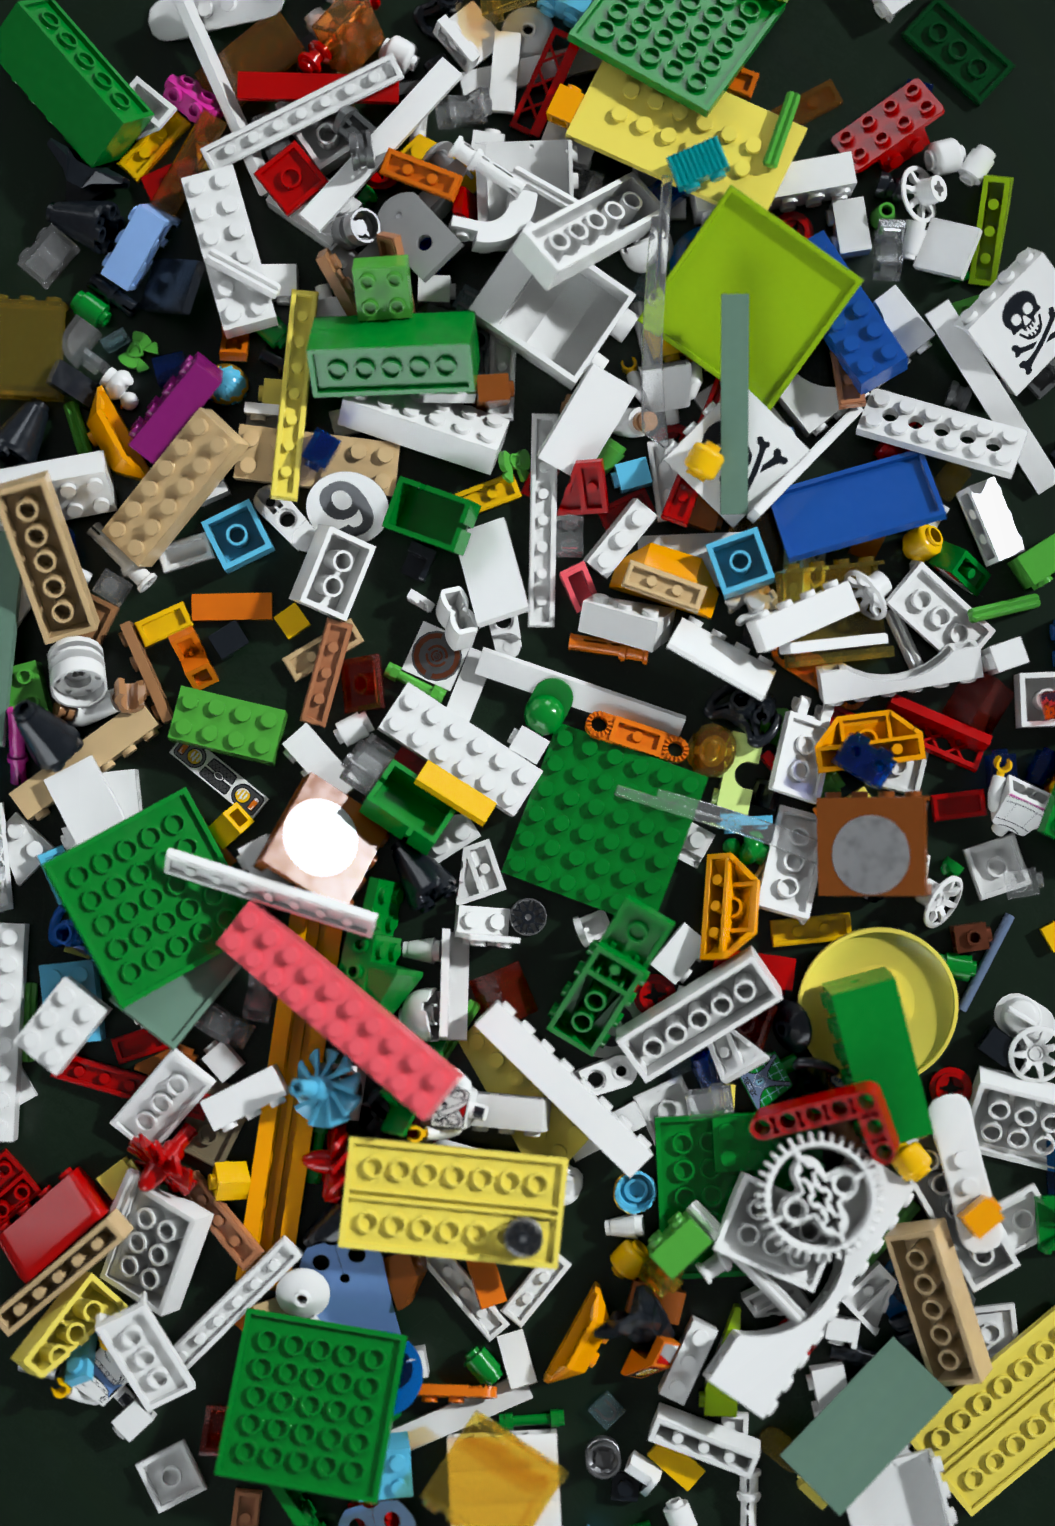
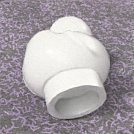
(116, 384)

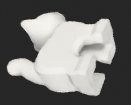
(756, 601)

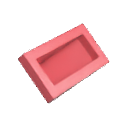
(577, 584)

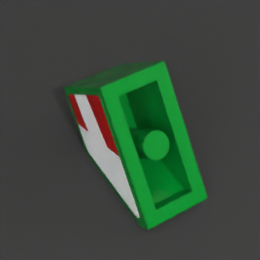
(960, 568)

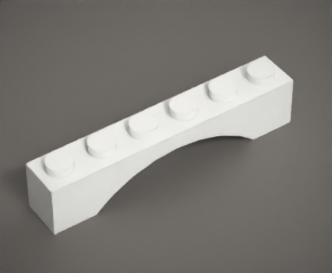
(952, 664)

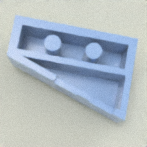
(137, 245)

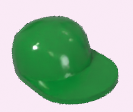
(548, 706)

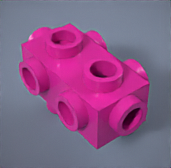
(190, 97)

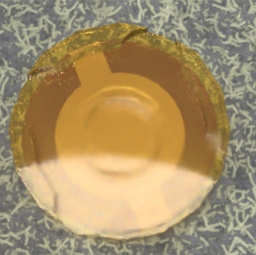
(712, 750)

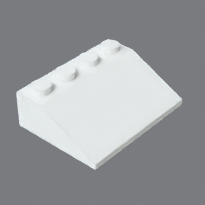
(721, 657)
(1013, 1117)
(746, 1240)
(159, 1250)

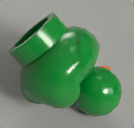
(750, 851)

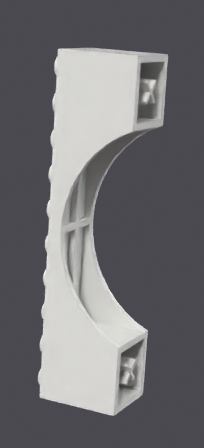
(760, 1363)

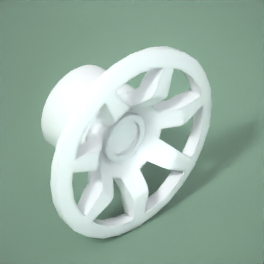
(926, 192)
(872, 590)
(939, 899)
(1033, 1052)

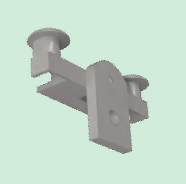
(416, 219)

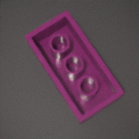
(176, 406)

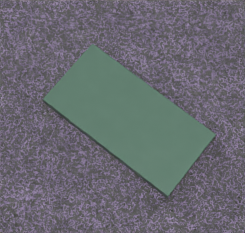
(179, 1004)
(866, 1426)

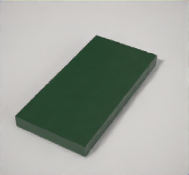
(958, 51)

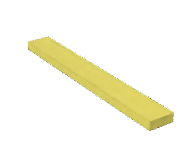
(293, 397)

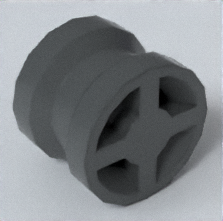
(958, 396)

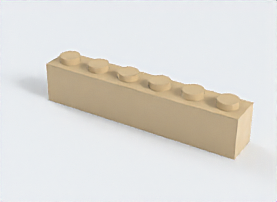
(105, 744)
(63, 1271)

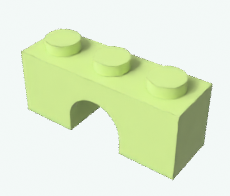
(730, 794)

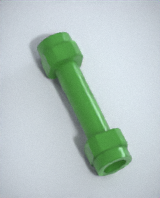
(393, 673)

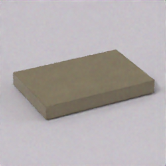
(212, 1145)

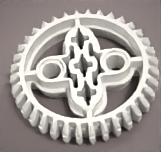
(842, 1223)

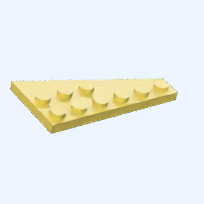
(502, 1076)

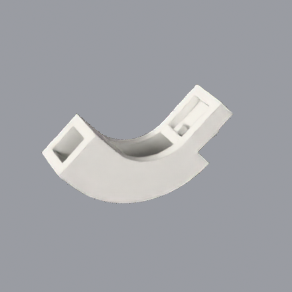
(498, 233)

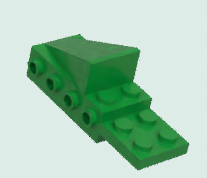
(377, 956)
(609, 976)

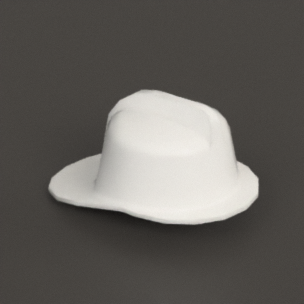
(1020, 1012)

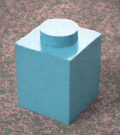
(631, 475)

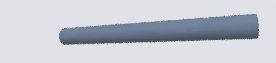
(985, 962)

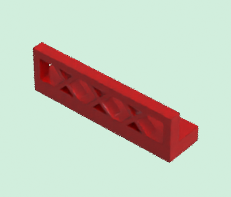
(562, 71)
(942, 727)

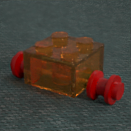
(345, 36)

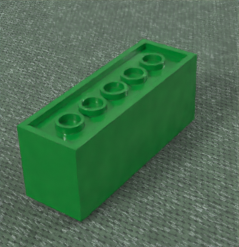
(71, 81)
(394, 355)
(877, 1047)

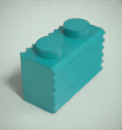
(698, 164)

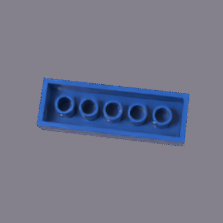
(862, 337)

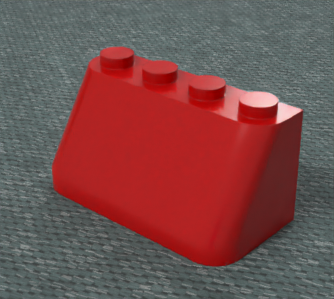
(52, 1222)

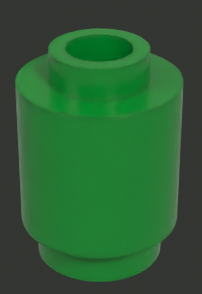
(91, 309)
(276, 335)
(960, 965)
(483, 1366)

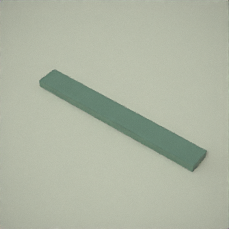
(734, 403)
(9, 612)

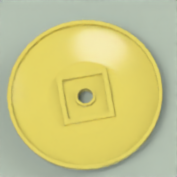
(922, 980)

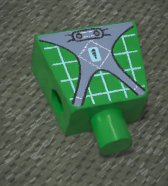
(769, 1079)

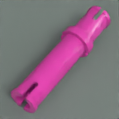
(17, 755)

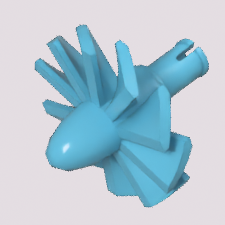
(326, 1097)

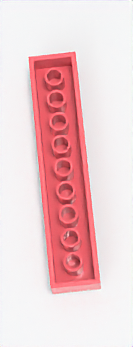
(340, 1010)

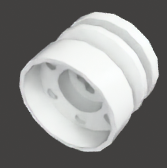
(77, 672)

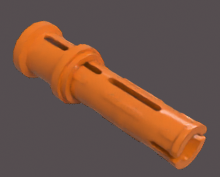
(606, 647)

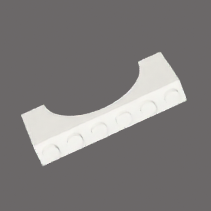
(815, 405)

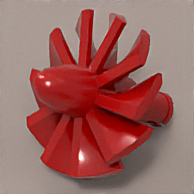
(163, 1161)
(330, 1163)

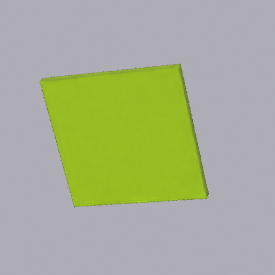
(790, 286)

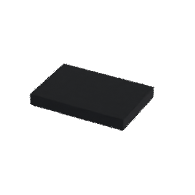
(172, 286)

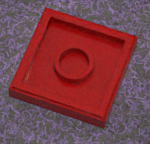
(291, 178)

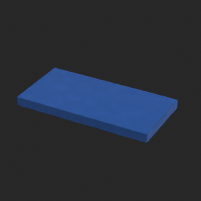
(857, 505)

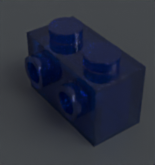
(864, 761)

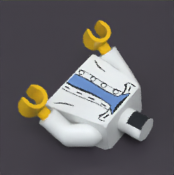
(106, 1383)

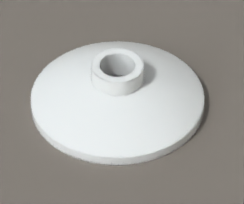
(532, 43)
(306, 1283)

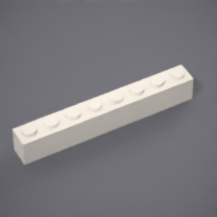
(13, 977)
(563, 1088)

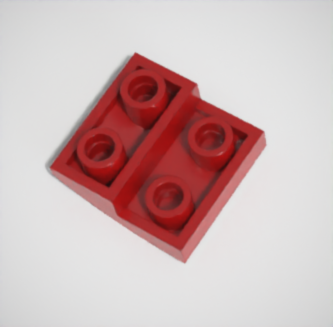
(16, 1186)

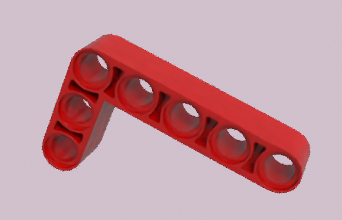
(832, 1113)

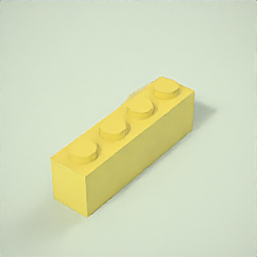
(66, 1325)

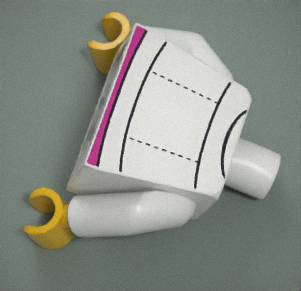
(1015, 803)

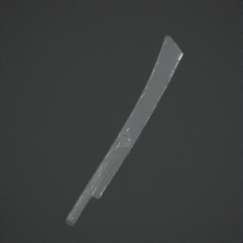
(652, 389)
(729, 820)

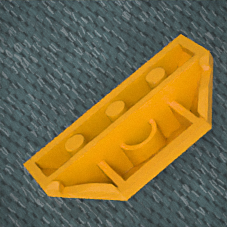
(112, 436)
(675, 563)
(881, 727)
(728, 906)
(579, 1345)

